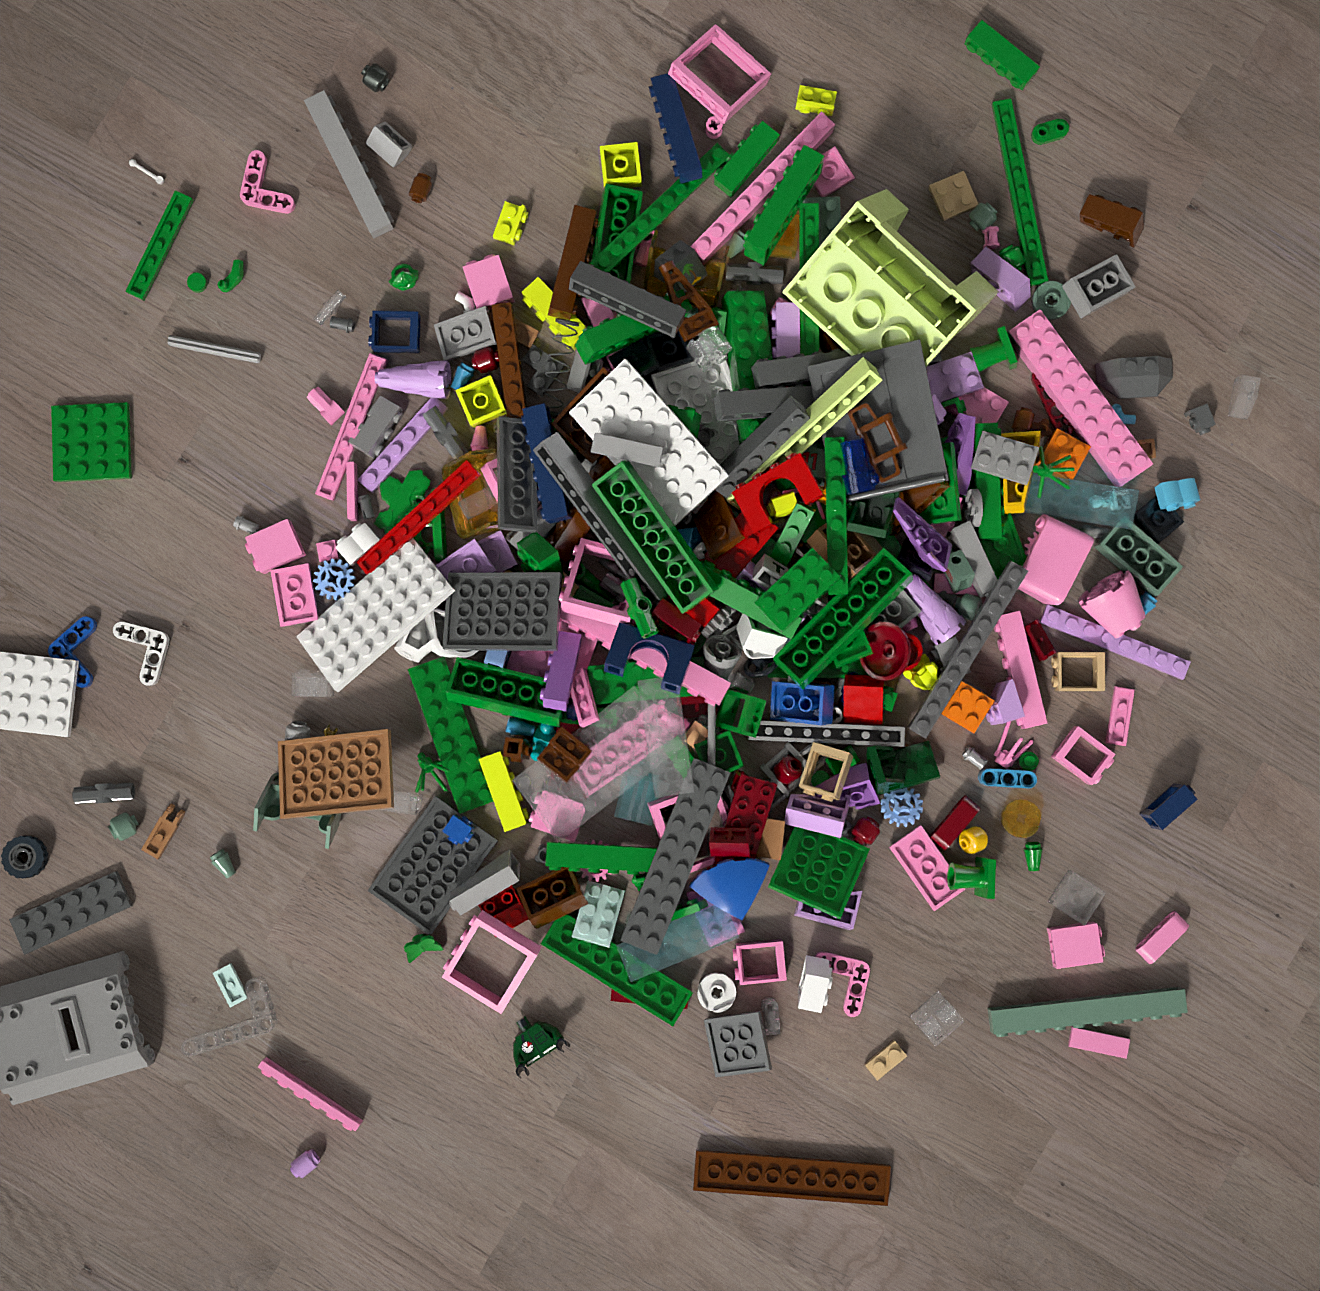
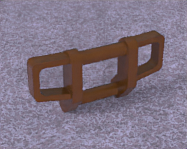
(861, 432)

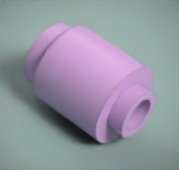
(304, 1163)

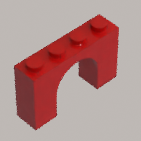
(750, 495)

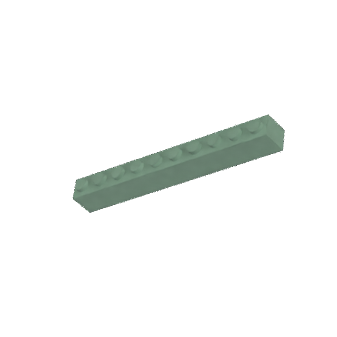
(1087, 1010)

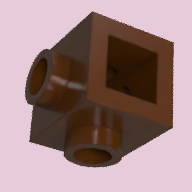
(517, 748)

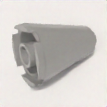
(721, 655)

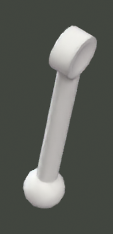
(159, 179)

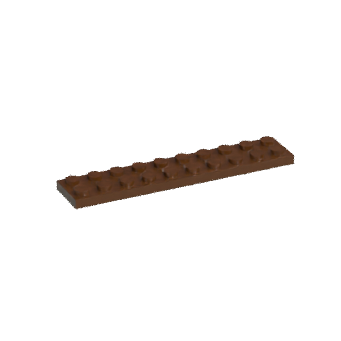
(791, 1177)

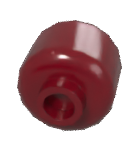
(485, 360)
(788, 770)
(865, 831)

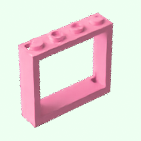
(705, 94)
(584, 608)
(656, 805)
(506, 934)

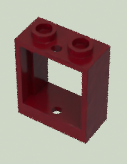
(675, 624)

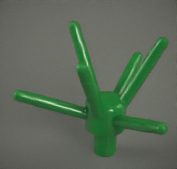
(1046, 470)
(428, 766)

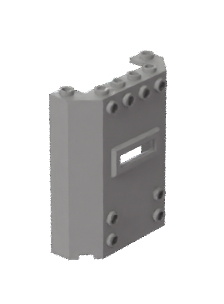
(34, 1039)

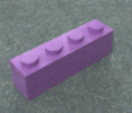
(561, 672)

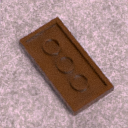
(717, 525)

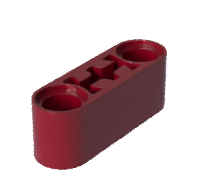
(955, 822)

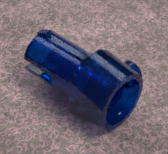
(858, 476)

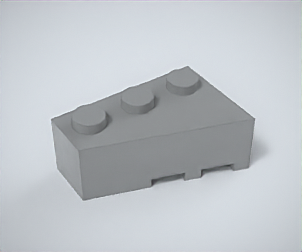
(377, 427)

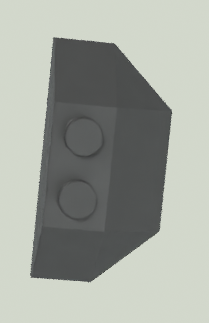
(1134, 376)

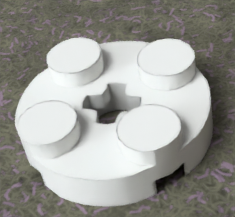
(726, 997)

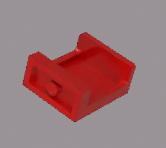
(863, 700)

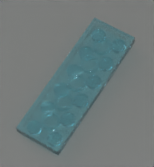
(1084, 502)
(682, 941)

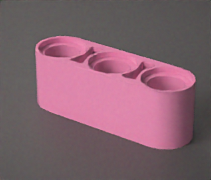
(1162, 937)

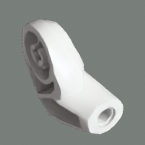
(428, 637)

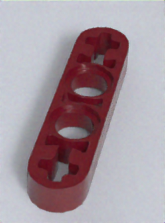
(1048, 404)

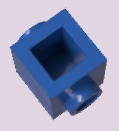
(459, 829)

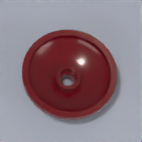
(883, 664)

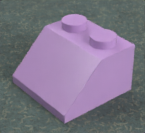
(1006, 704)

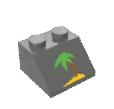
(685, 260)

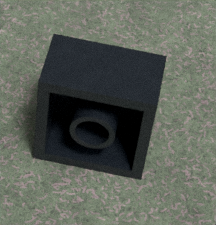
(668, 351)

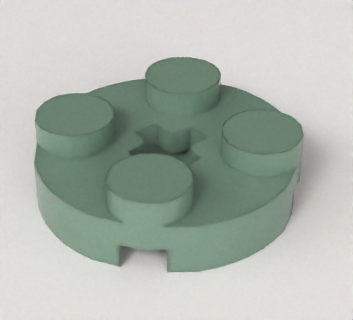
(1043, 292)

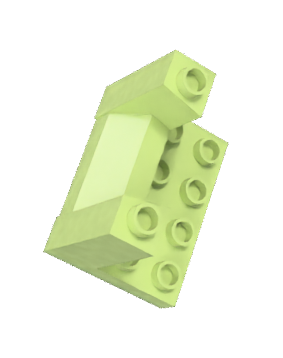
(879, 290)

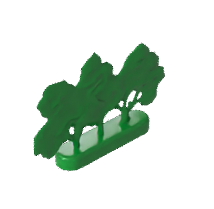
(402, 500)

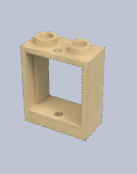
(1098, 661)
(819, 749)

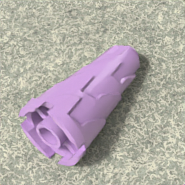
(424, 379)
(936, 615)

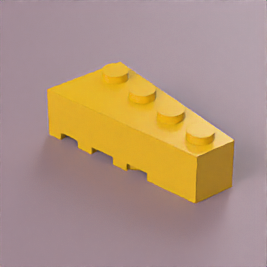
(1015, 493)

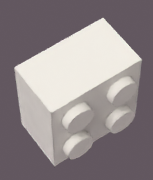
(814, 984)

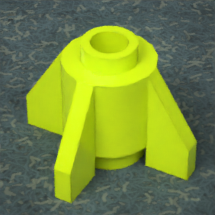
(924, 674)

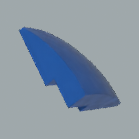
(732, 884)

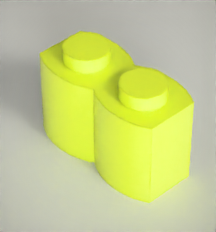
(782, 505)

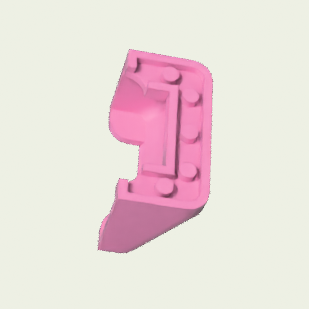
(1054, 560)

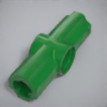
(639, 608)

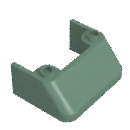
(269, 808)

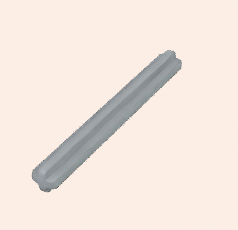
(214, 349)

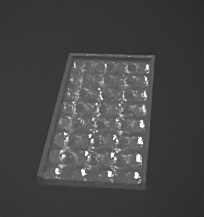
(613, 767)

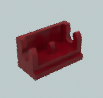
(1039, 640)
(694, 706)
(729, 842)

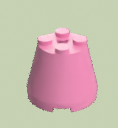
(1114, 603)

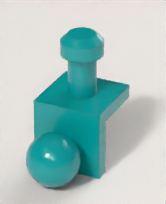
(541, 739)

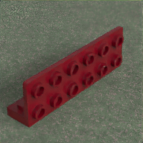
(749, 810)

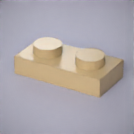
(885, 1060)

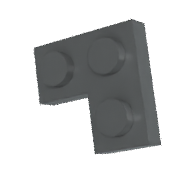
(541, 363)

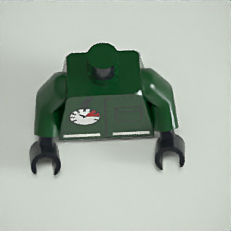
(534, 1043)

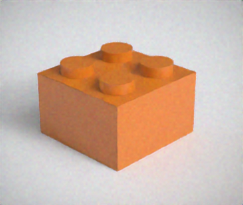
(1061, 445)
(968, 706)

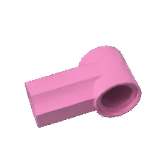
(641, 253)
(328, 409)

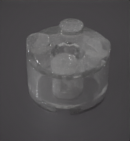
(709, 348)

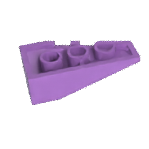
(962, 436)
(925, 539)
(857, 784)

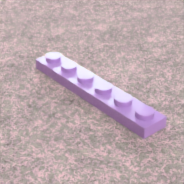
(399, 447)

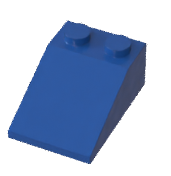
(805, 706)

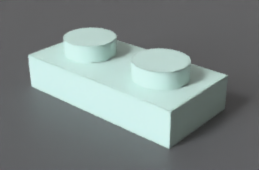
(230, 985)

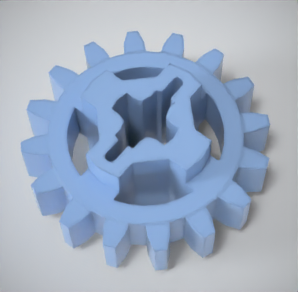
(342, 575)
(905, 813)

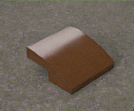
(564, 755)

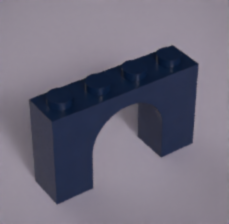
(629, 640)

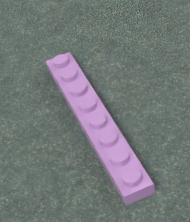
(1122, 646)

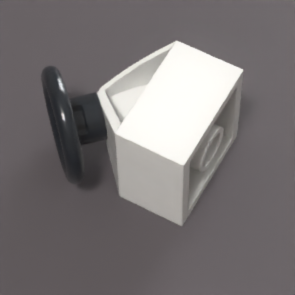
(759, 644)

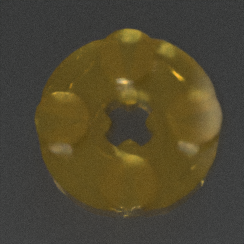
(1025, 808)

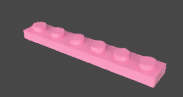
(305, 1091)

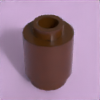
(420, 188)
(1023, 420)

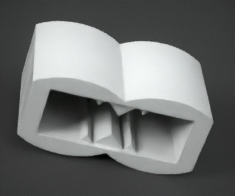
(357, 543)

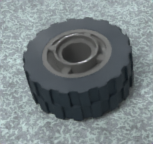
(12, 859)

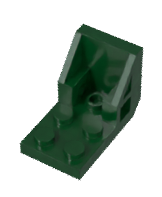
(874, 515)
(901, 767)

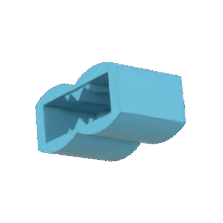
(1177, 494)

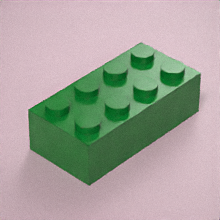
(797, 590)

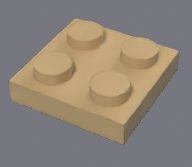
(953, 196)

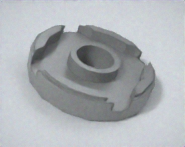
(975, 507)

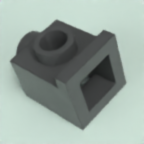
(1201, 419)

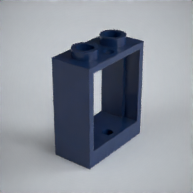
(415, 325)
(1168, 806)

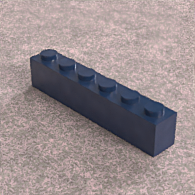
(676, 128)
(554, 501)

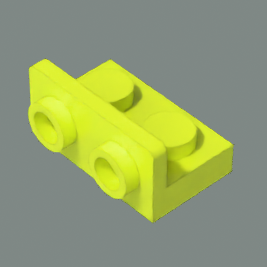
(815, 100)
(510, 222)

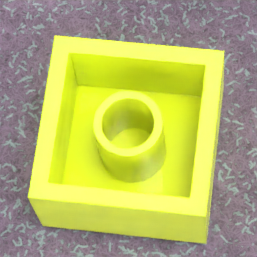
(621, 165)
(481, 401)

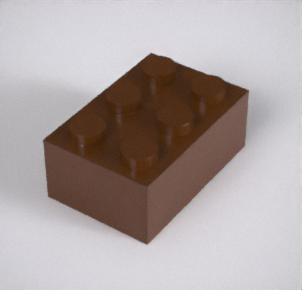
(552, 896)

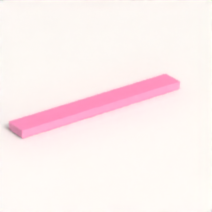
(355, 415)

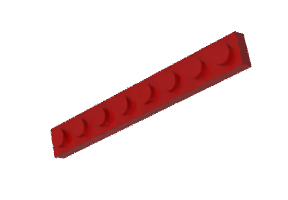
(419, 517)

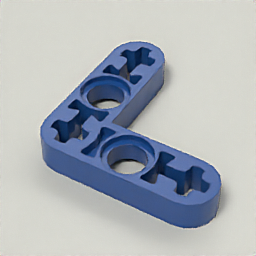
(67, 647)

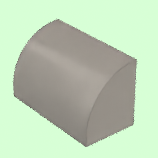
(388, 144)

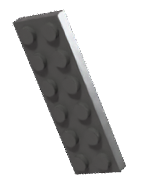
(515, 478)
(70, 912)

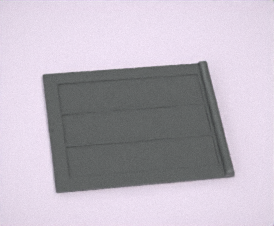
(909, 399)

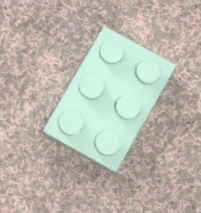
(598, 918)

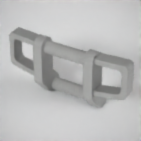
(766, 768)

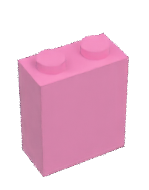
(488, 282)
(274, 546)
(1075, 945)

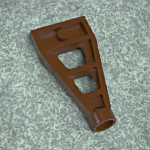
(697, 323)

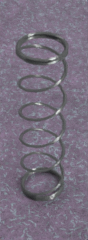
(565, 323)

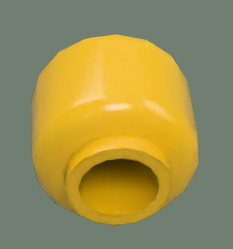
(973, 840)

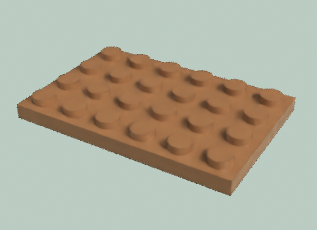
(335, 774)

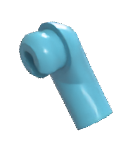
(1126, 419)

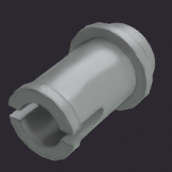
(245, 525)
(974, 757)

